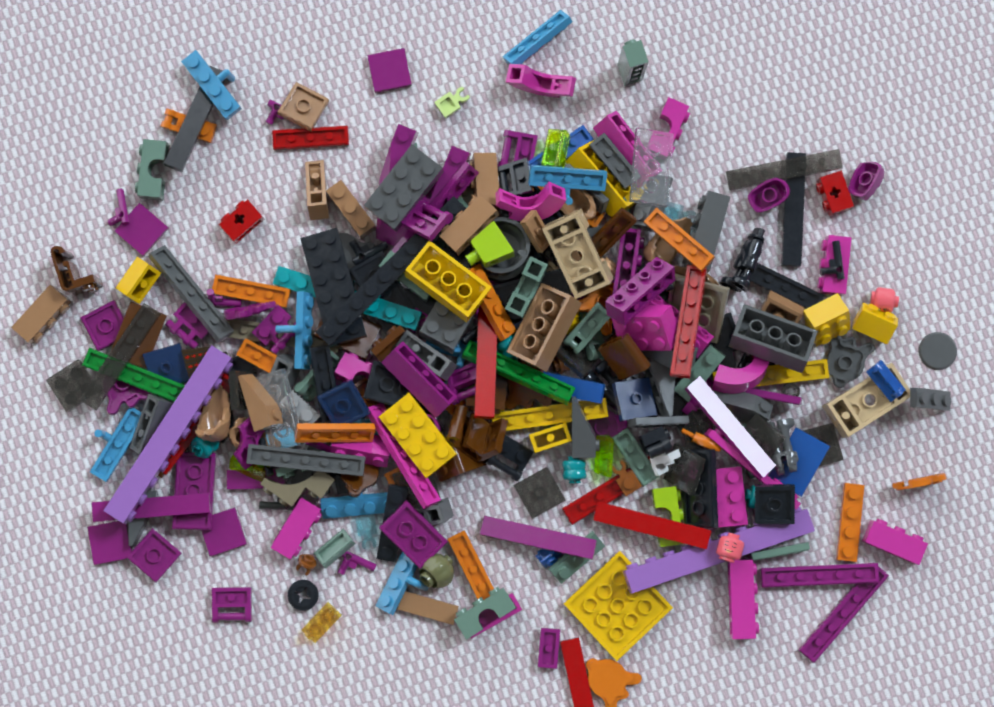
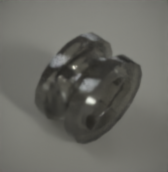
(787, 386)

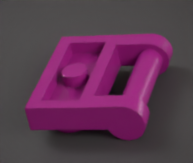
(525, 146)
(423, 224)
(460, 379)
(231, 598)

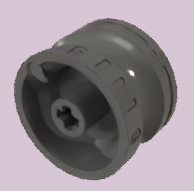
(520, 243)

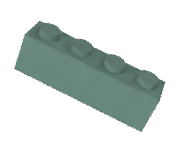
(632, 62)

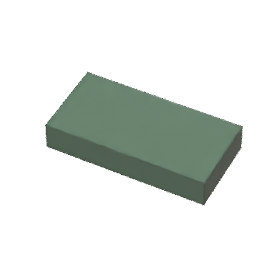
(334, 548)

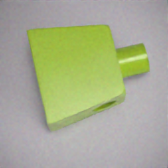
(489, 247)

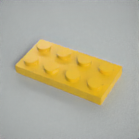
(418, 435)

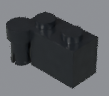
(656, 442)

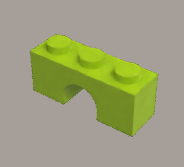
(668, 499)

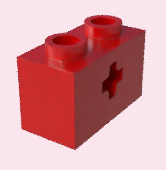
(834, 183)
(234, 228)

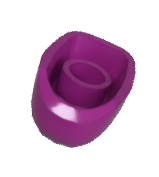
(866, 180)
(769, 195)

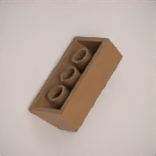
(544, 327)

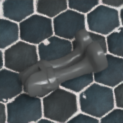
(787, 454)

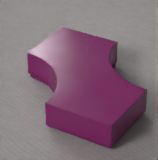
(247, 437)

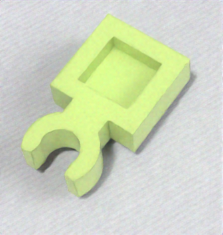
(449, 104)

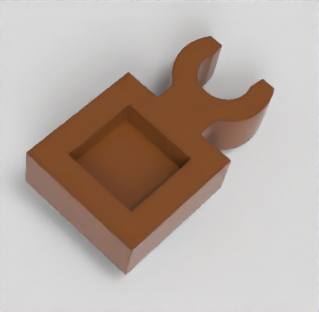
(627, 481)

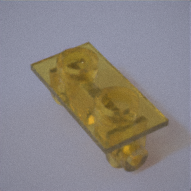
(321, 622)

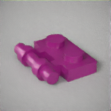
(188, 318)
(266, 329)

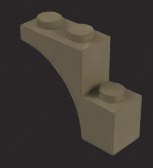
(289, 494)

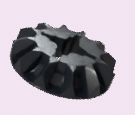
(294, 598)

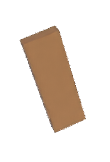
(428, 607)

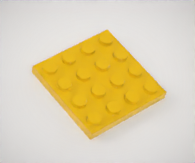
(612, 612)

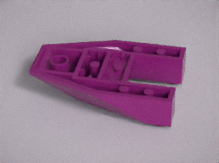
(401, 141)

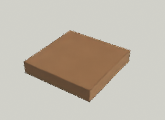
(303, 106)

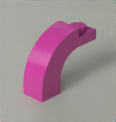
(539, 83)
(546, 202)
(740, 380)

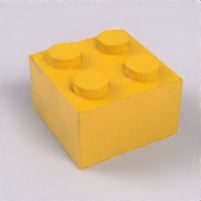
(828, 317)

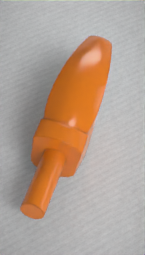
(702, 440)

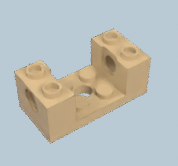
(571, 234)
(851, 413)

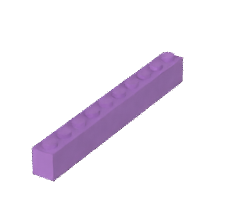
(168, 435)
(693, 559)

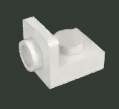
(661, 462)

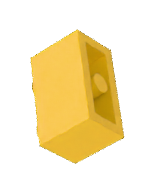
(138, 280)
(875, 323)
(550, 437)

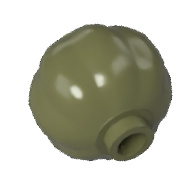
(437, 571)

